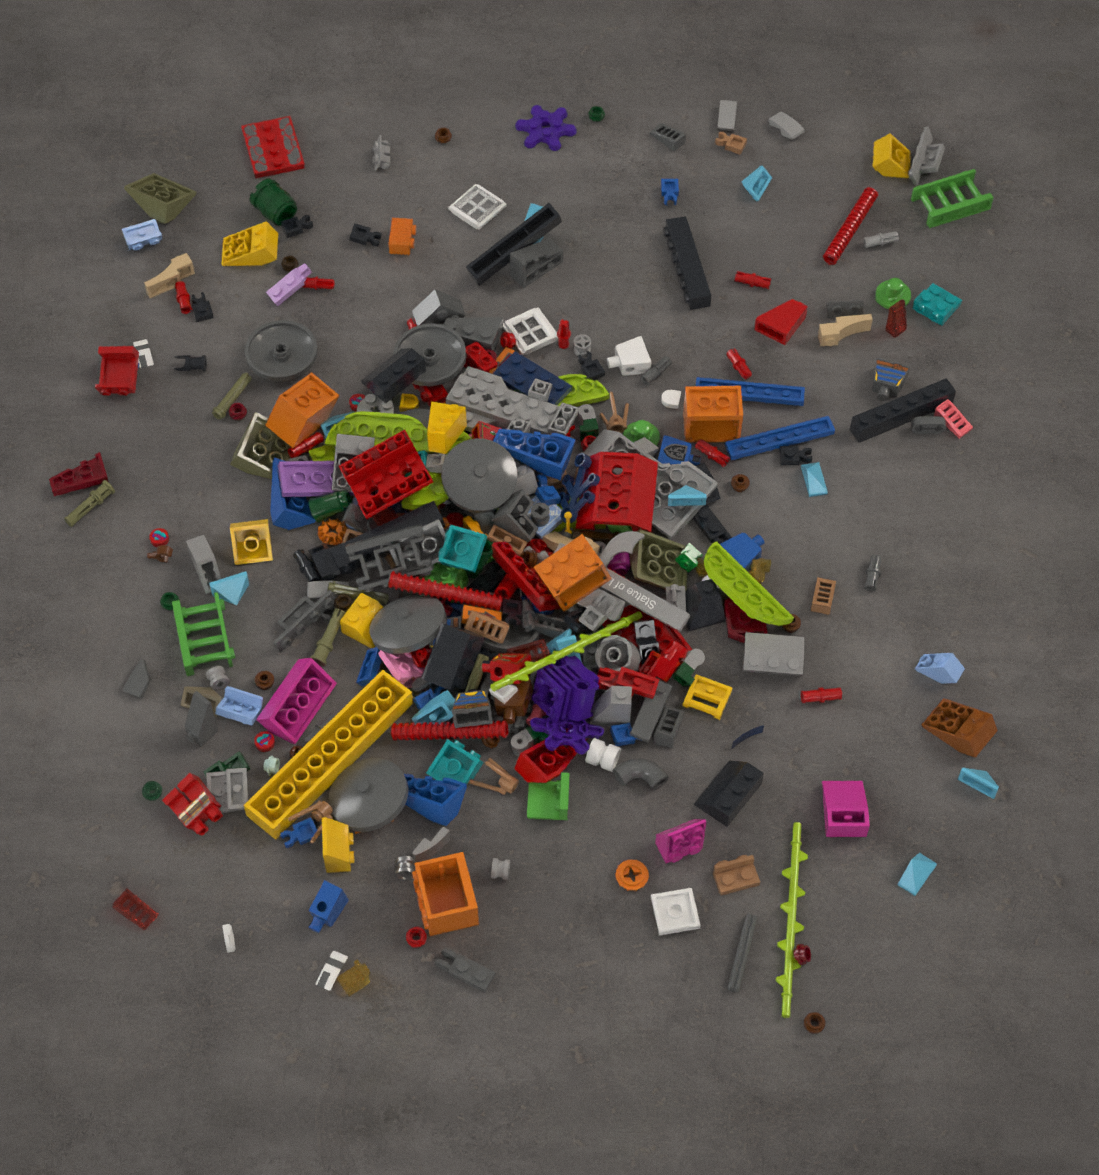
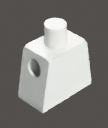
(631, 357)

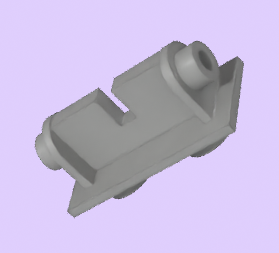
(381, 154)
(676, 596)

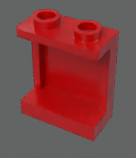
(118, 370)

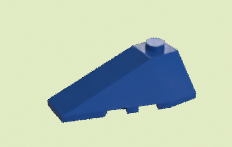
(539, 451)
(287, 511)
(435, 799)

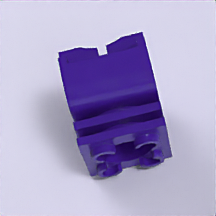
(565, 689)

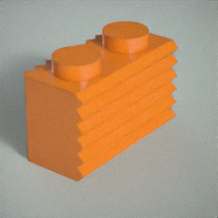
(401, 236)

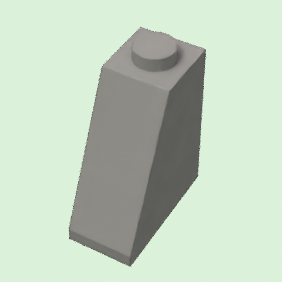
(203, 561)
(612, 707)

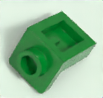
(688, 557)

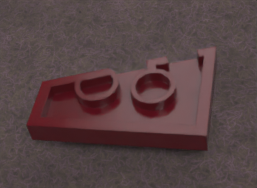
(84, 476)

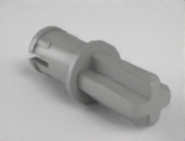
(881, 239)

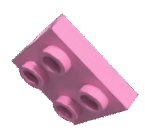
(402, 667)

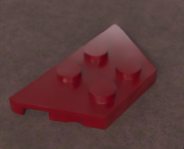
(739, 623)

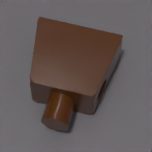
(517, 704)

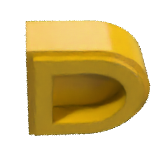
(408, 402)

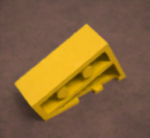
(445, 426)

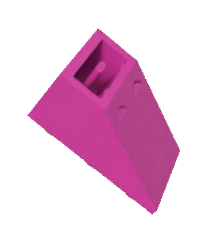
(845, 809)
(681, 840)

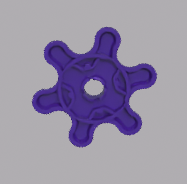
(546, 135)
(575, 736)

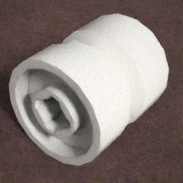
(602, 754)

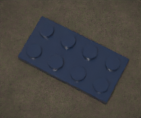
(521, 372)

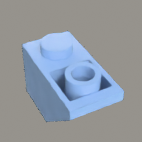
(940, 667)

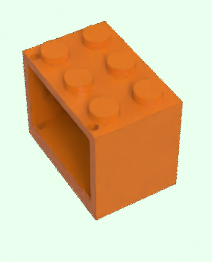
(302, 410)
(712, 413)
(573, 572)
(445, 894)

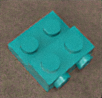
(936, 304)
(462, 548)
(455, 763)

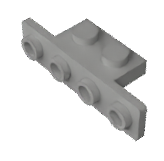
(927, 157)

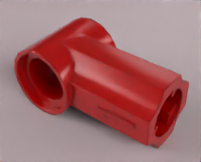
(506, 587)

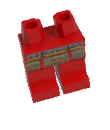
(193, 804)

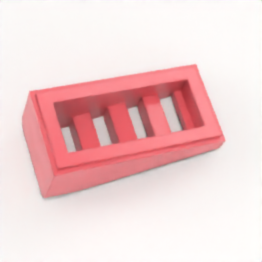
(948, 408)

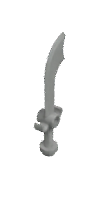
(621, 543)

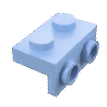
(142, 234)
(240, 706)

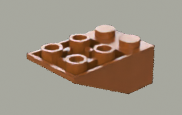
(961, 726)

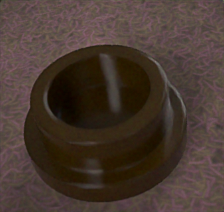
(289, 263)
(343, 602)

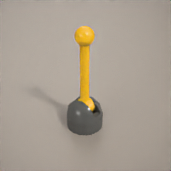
(567, 531)

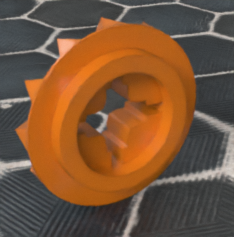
(332, 538)
(638, 869)

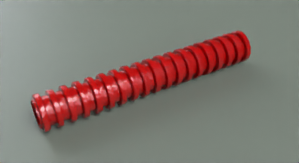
(850, 226)
(445, 591)
(447, 731)

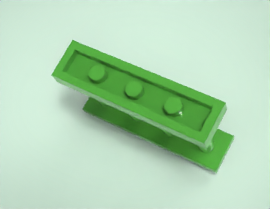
(956, 211)
(187, 644)

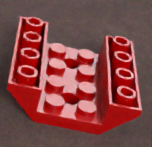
(384, 470)
(631, 489)
(526, 578)

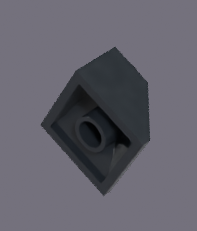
(703, 605)

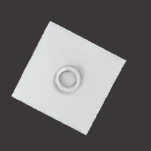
(675, 911)

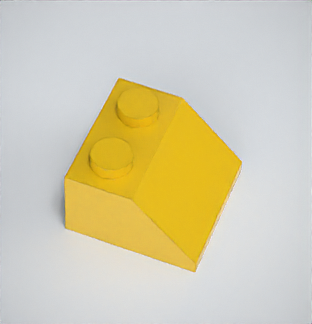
(891, 157)
(251, 542)
(358, 619)
(336, 846)

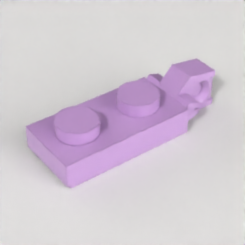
(289, 284)

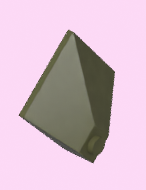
(160, 197)
(259, 448)
(655, 561)

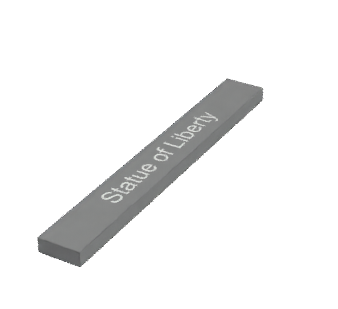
(644, 600)

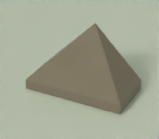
(207, 692)

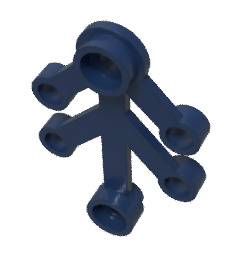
(575, 491)

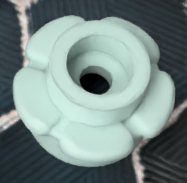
(271, 765)

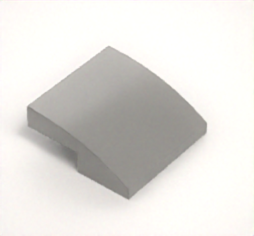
(229, 788)

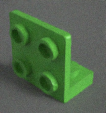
(449, 575)
(549, 799)

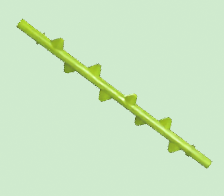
(577, 647)
(792, 925)

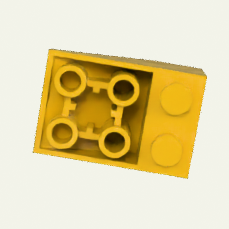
(251, 246)

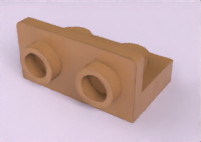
(735, 874)

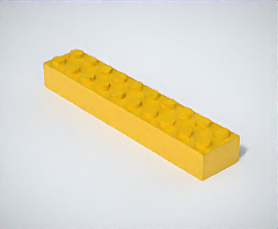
(328, 754)

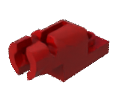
(665, 664)
(640, 683)

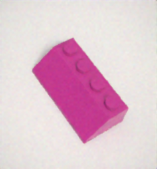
(297, 700)

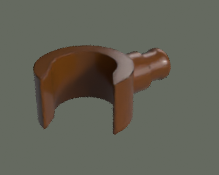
(161, 554)

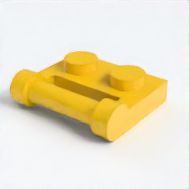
(710, 691)

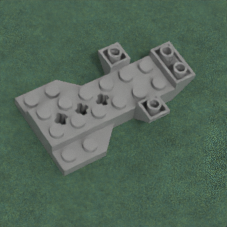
(492, 403)
(670, 477)

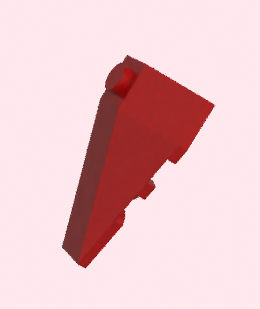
(543, 765)

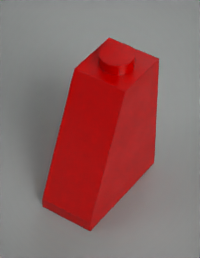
(781, 321)

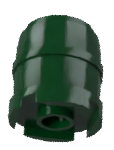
(273, 201)

